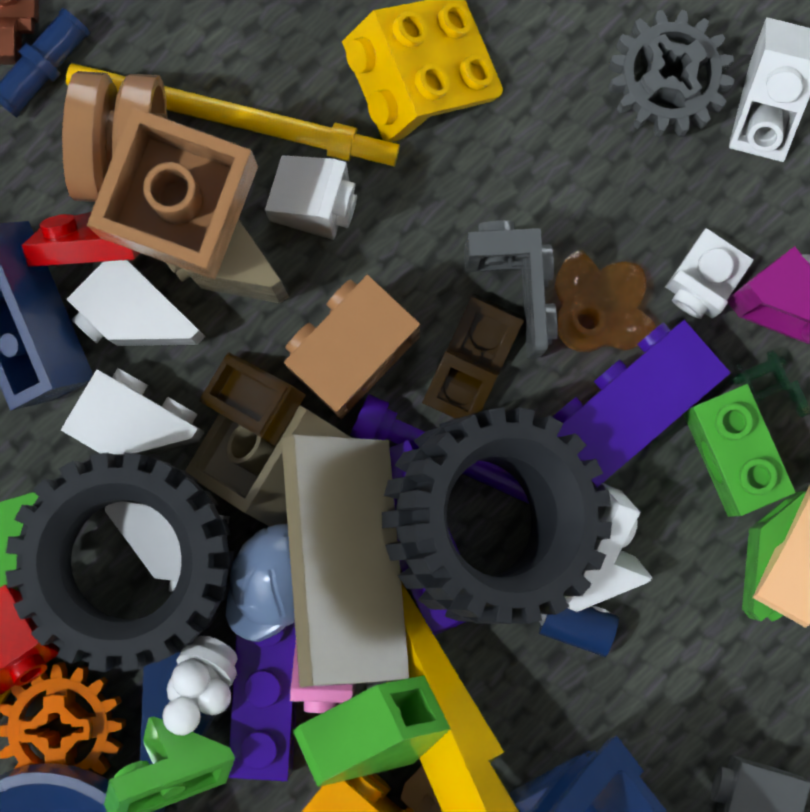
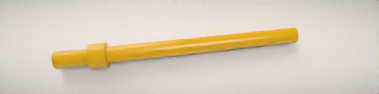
(339, 141)

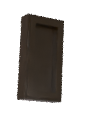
(252, 398)

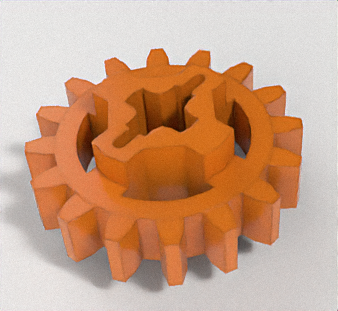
(61, 700)

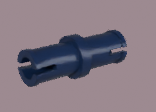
(41, 61)

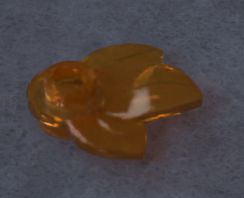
(607, 298)

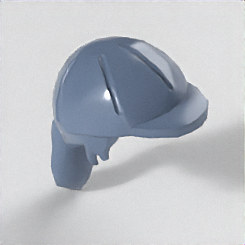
(261, 586)

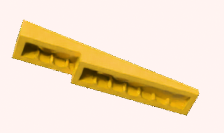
(461, 759)

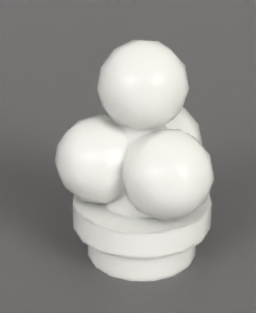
(199, 684)

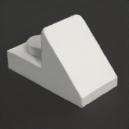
(620, 569)

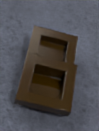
(473, 358)

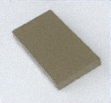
(340, 568)

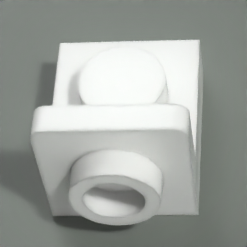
(708, 276)

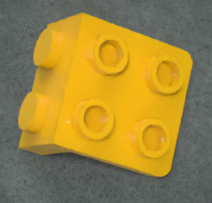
(420, 64)

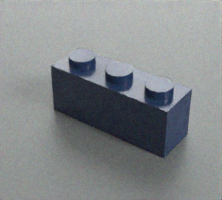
(37, 340)

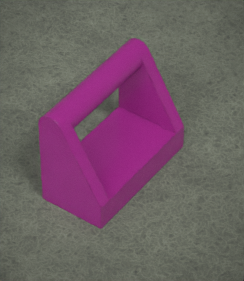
(778, 297)

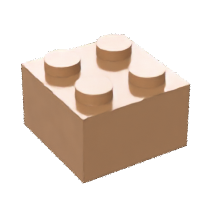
(173, 193)
(351, 345)

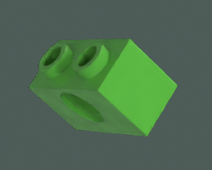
(738, 452)

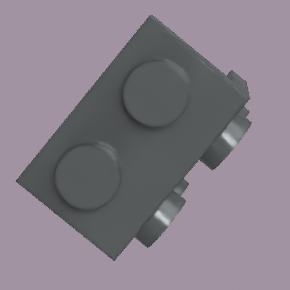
(503, 248)

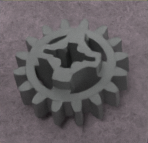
(681, 93)

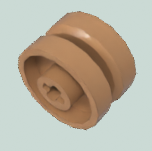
(95, 122)

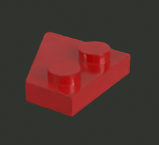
(70, 241)

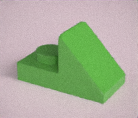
(178, 770)

